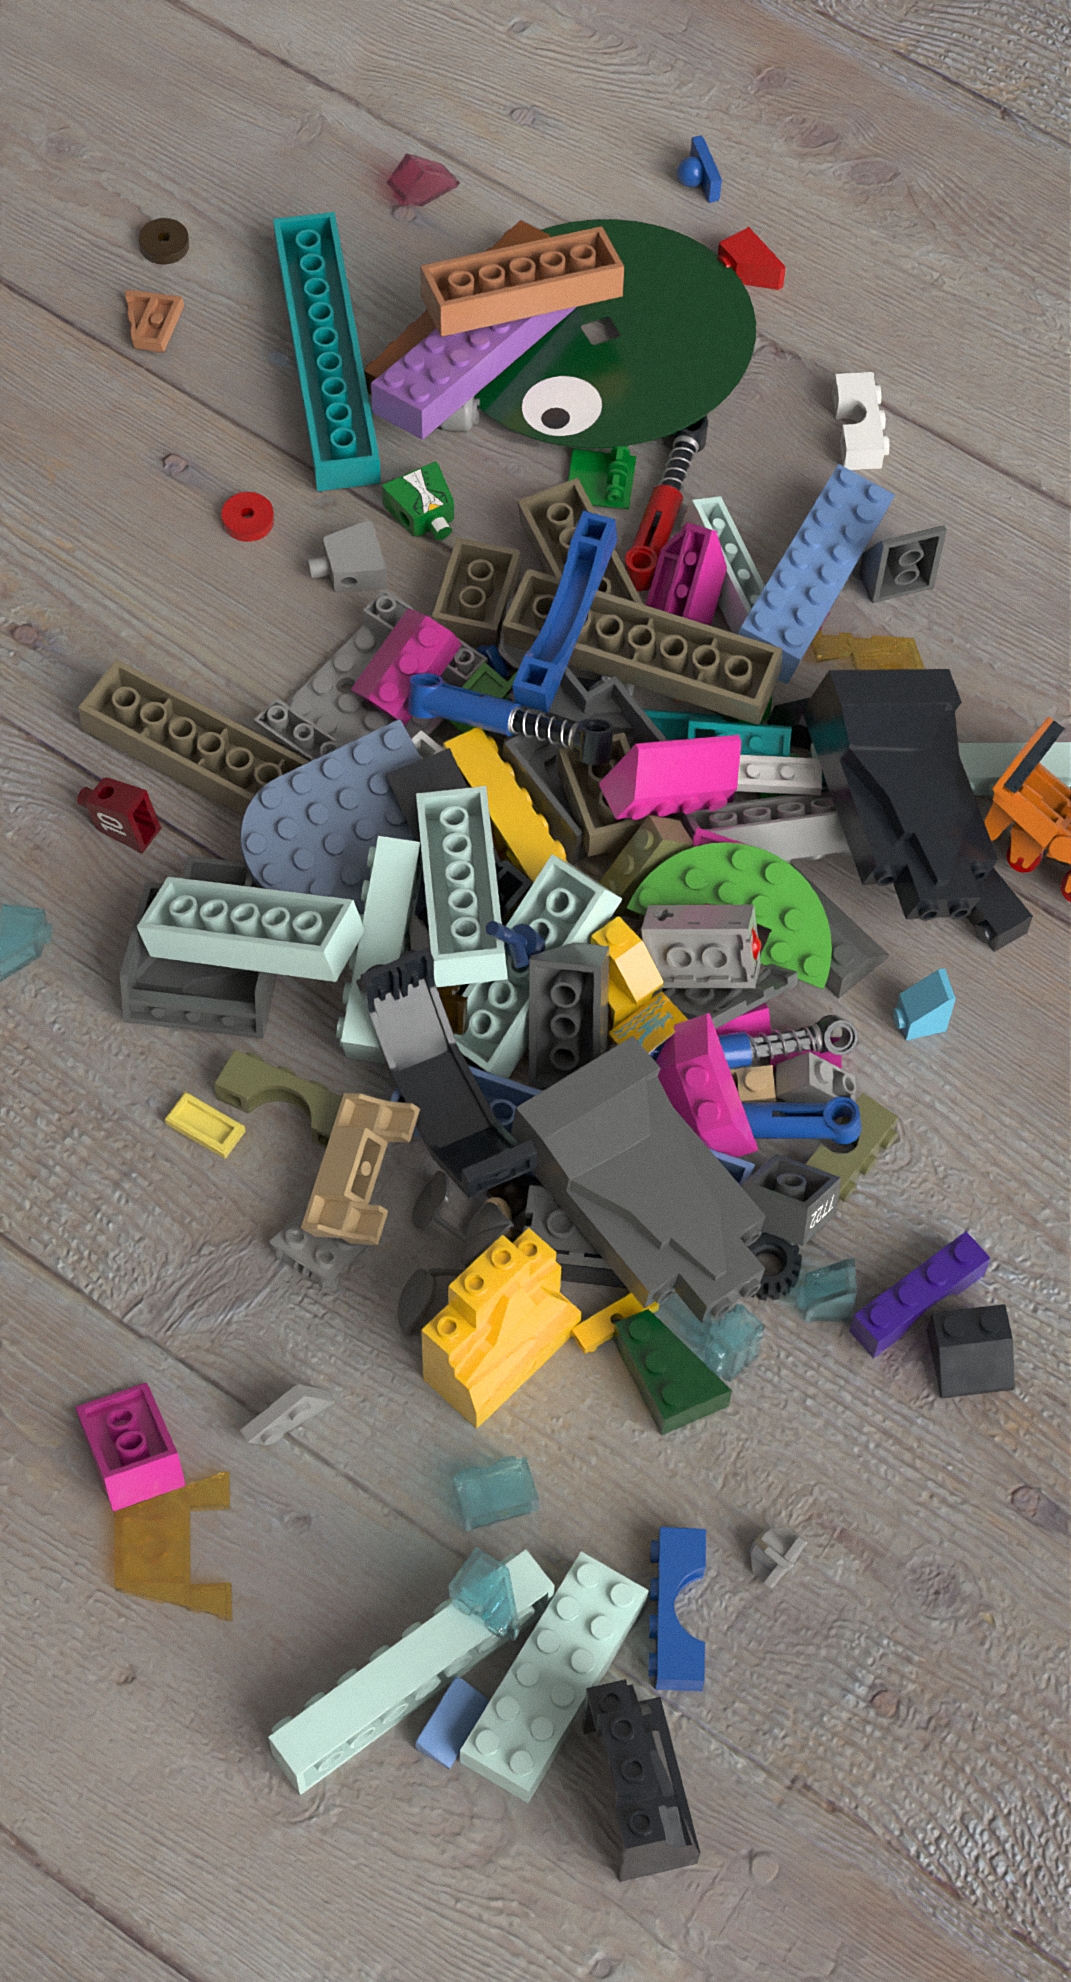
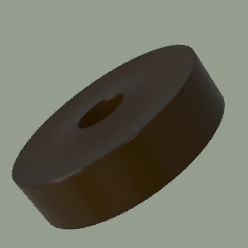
(164, 230)

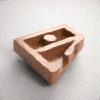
(152, 318)

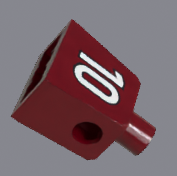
(121, 812)

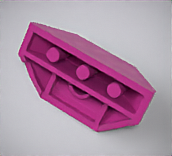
(689, 575)
(703, 1088)

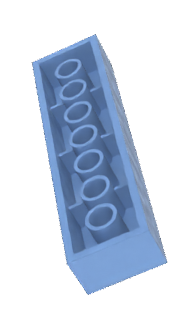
(816, 566)

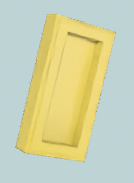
(205, 1125)

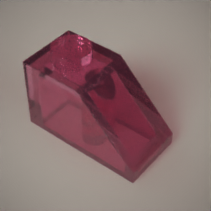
(420, 180)

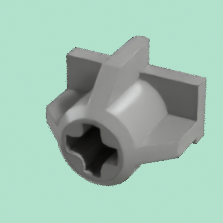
(775, 1553)

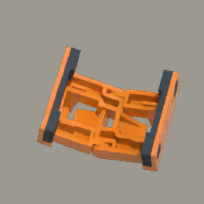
(1037, 804)

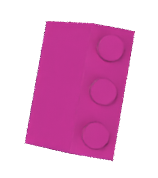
(411, 648)

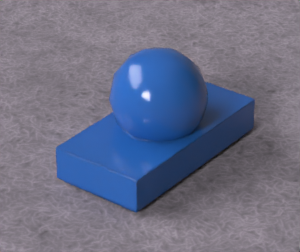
(701, 170)

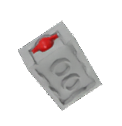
(703, 945)

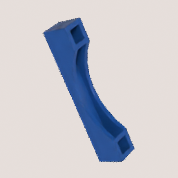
(550, 653)

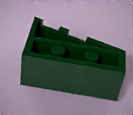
(667, 1373)

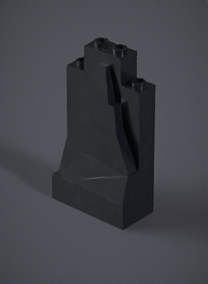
(901, 786)

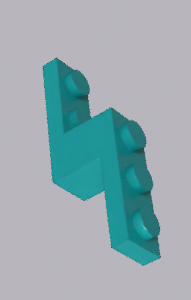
(755, 739)

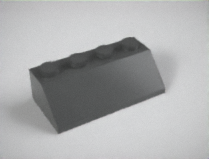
(853, 950)
(567, 1010)

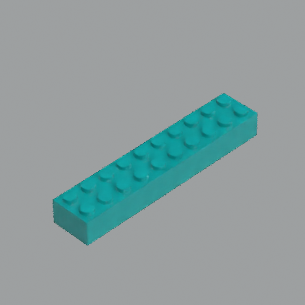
(326, 352)

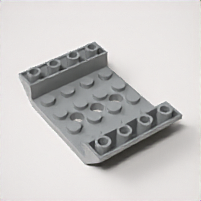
(324, 719)

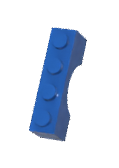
(678, 1655)

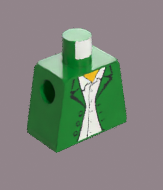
(421, 501)

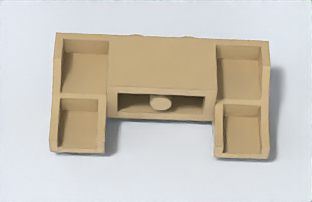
(351, 1166)

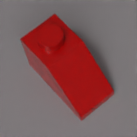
(752, 260)

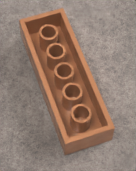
(521, 281)

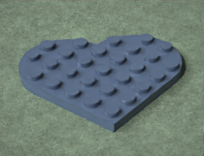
(319, 820)

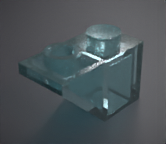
(486, 1590)

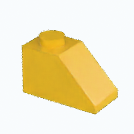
(629, 961)

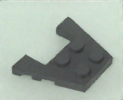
(730, 1003)

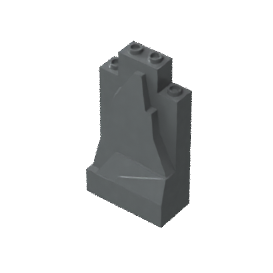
(643, 1184)

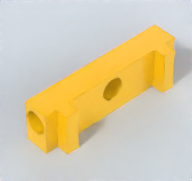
(600, 1328)

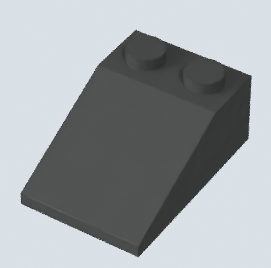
(902, 564)

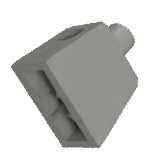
(351, 560)

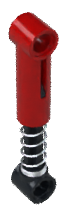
(664, 506)

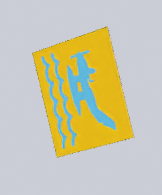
(650, 1023)

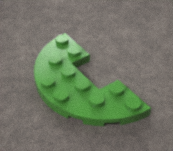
(755, 877)

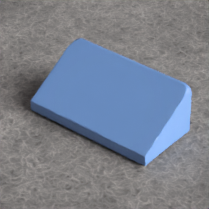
(451, 1723)

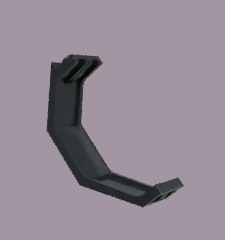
(436, 1078)

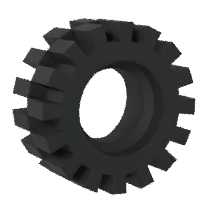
(790, 1261)

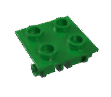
(605, 476)

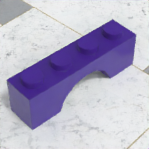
(896, 1309)

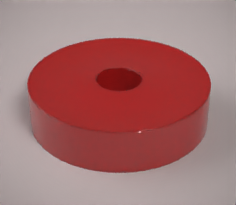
(247, 528)

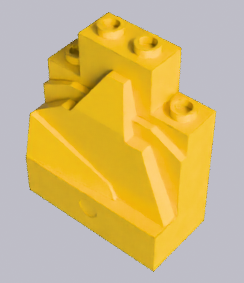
(498, 1326)

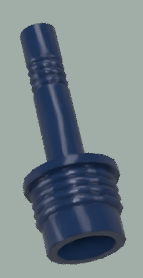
(519, 941)

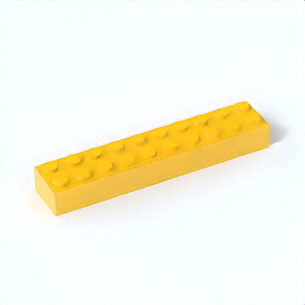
(517, 829)

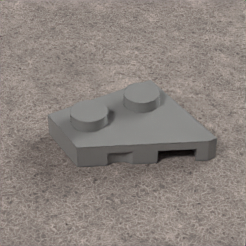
(286, 1413)

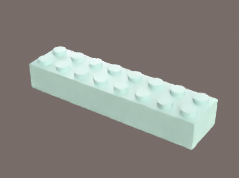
(398, 1681)

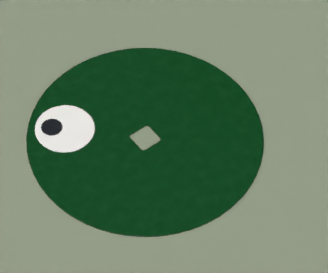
(677, 356)

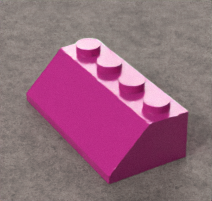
(673, 777)

